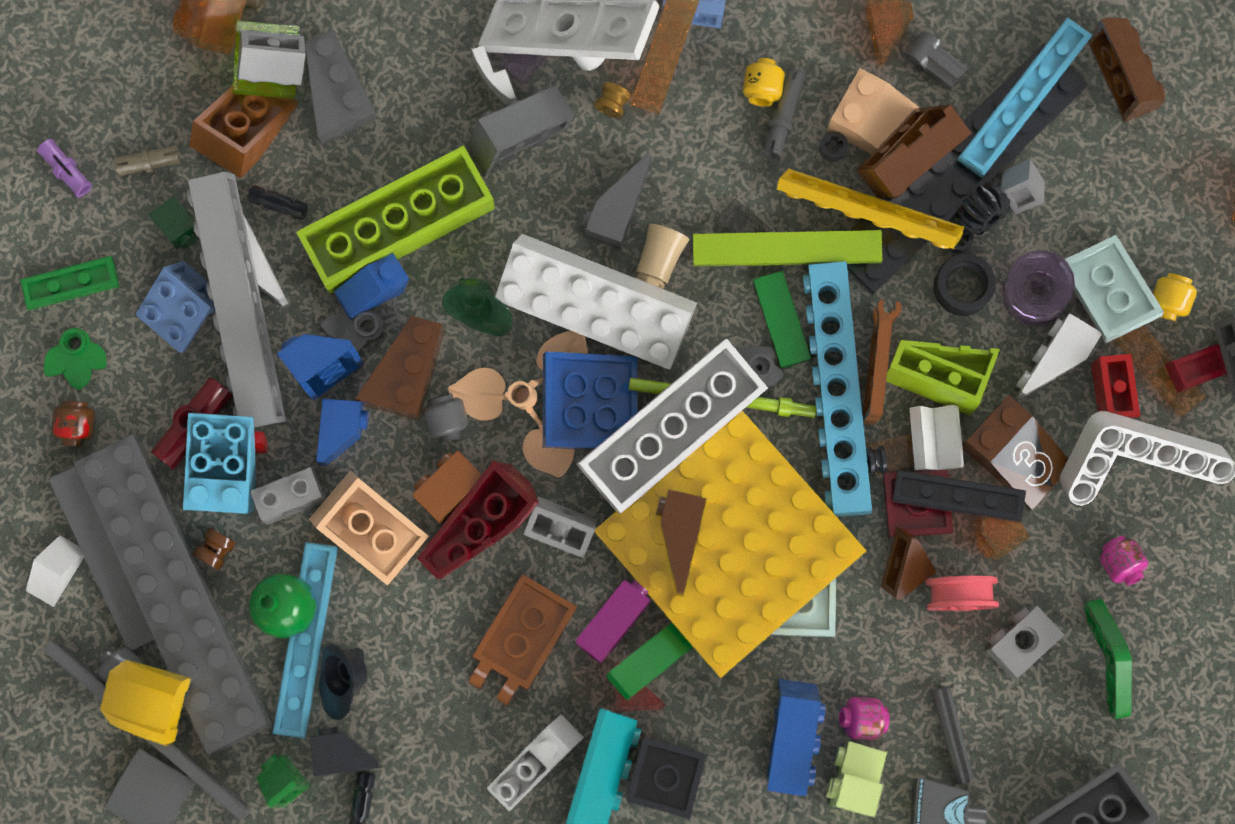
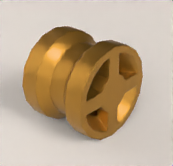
(612, 100)

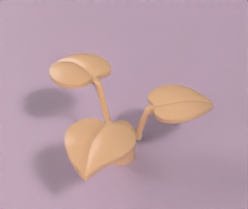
(483, 396)

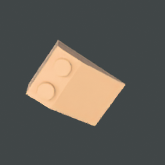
(870, 111)
(368, 528)

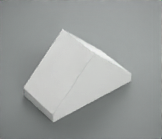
(54, 570)

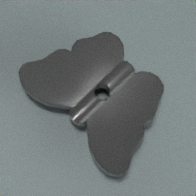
(763, 358)

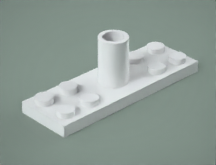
(571, 28)

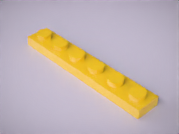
(880, 212)

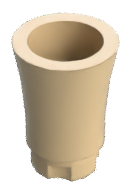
(660, 255)

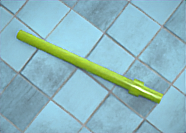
(782, 406)

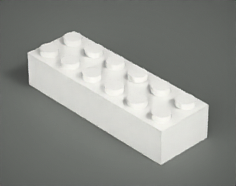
(595, 301)
(672, 426)

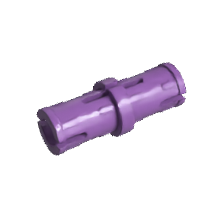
(52, 154)

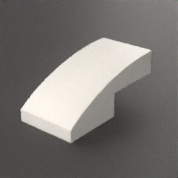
(498, 81)

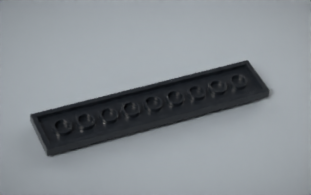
(950, 182)

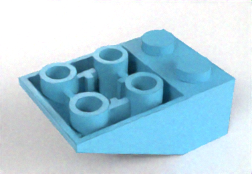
(220, 463)

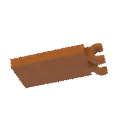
(878, 362)
(521, 637)

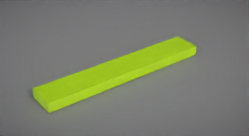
(787, 248)

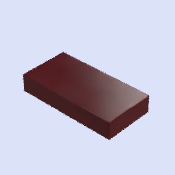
(1196, 368)

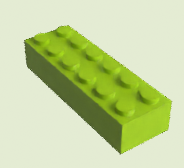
(397, 218)

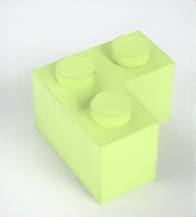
(857, 779)

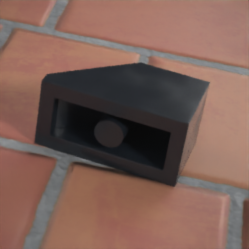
(339, 754)

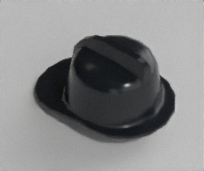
(340, 677)

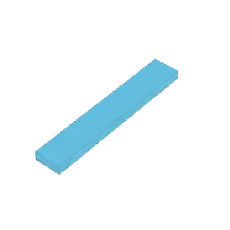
(1024, 97)
(305, 647)

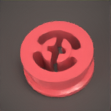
(962, 593)

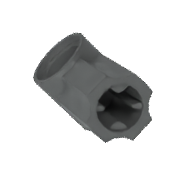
(929, 56)

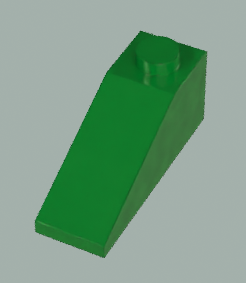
(281, 781)

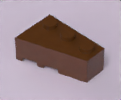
(913, 149)

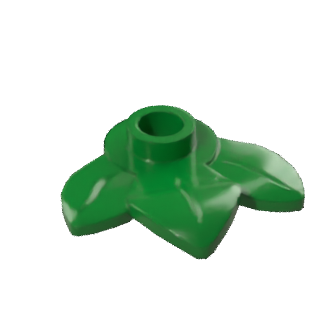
(75, 363)

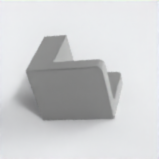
(1023, 186)

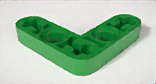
(1116, 655)

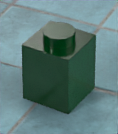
(175, 223)

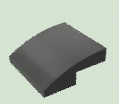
(149, 791)

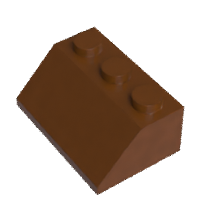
(1126, 68)

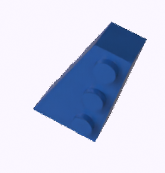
(794, 738)

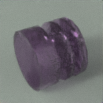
(1043, 271)

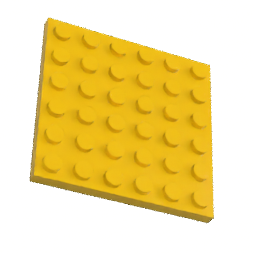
(758, 549)

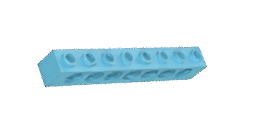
(834, 278)

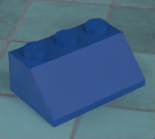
(319, 362)

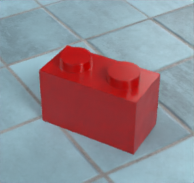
(1115, 385)

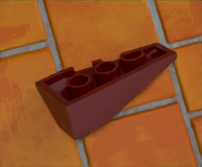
(486, 515)

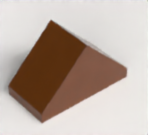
(906, 565)

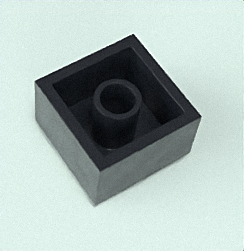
(666, 777)

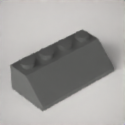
(1104, 800)

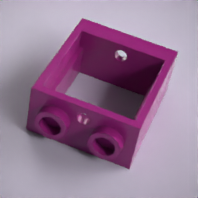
(613, 621)

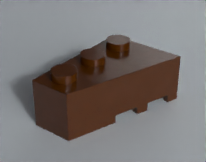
(405, 371)

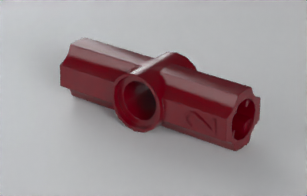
(208, 400)

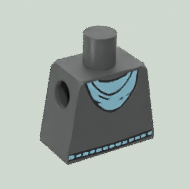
(943, 805)

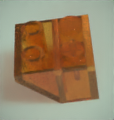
(208, 23)

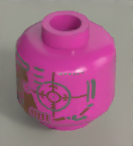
(1123, 560)
(864, 718)

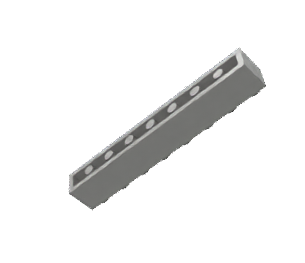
(236, 298)

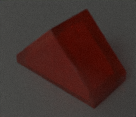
(642, 701)

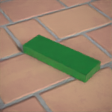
(69, 283)
(781, 320)
(649, 661)

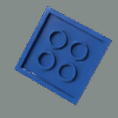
(586, 398)

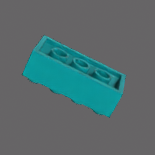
(603, 768)

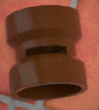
(219, 543)

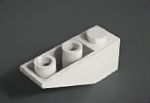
(1067, 349)
(535, 762)

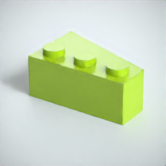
(942, 372)

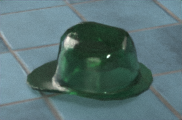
(476, 306)

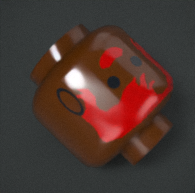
(73, 422)

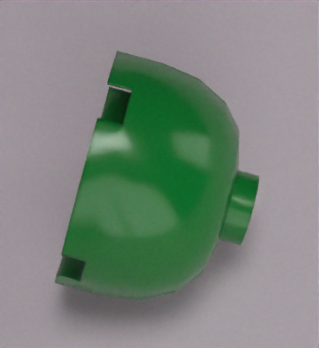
(282, 605)

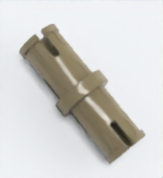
(147, 160)

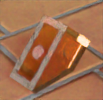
(887, 25)
(998, 537)

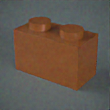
(447, 486)

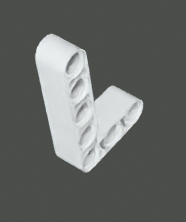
(1144, 448)

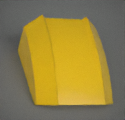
(144, 701)

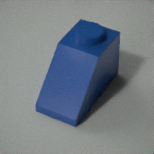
(372, 286)
(339, 428)

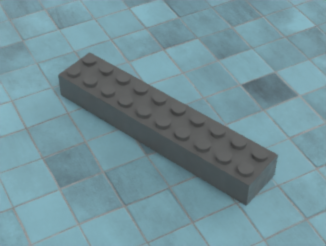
(173, 593)

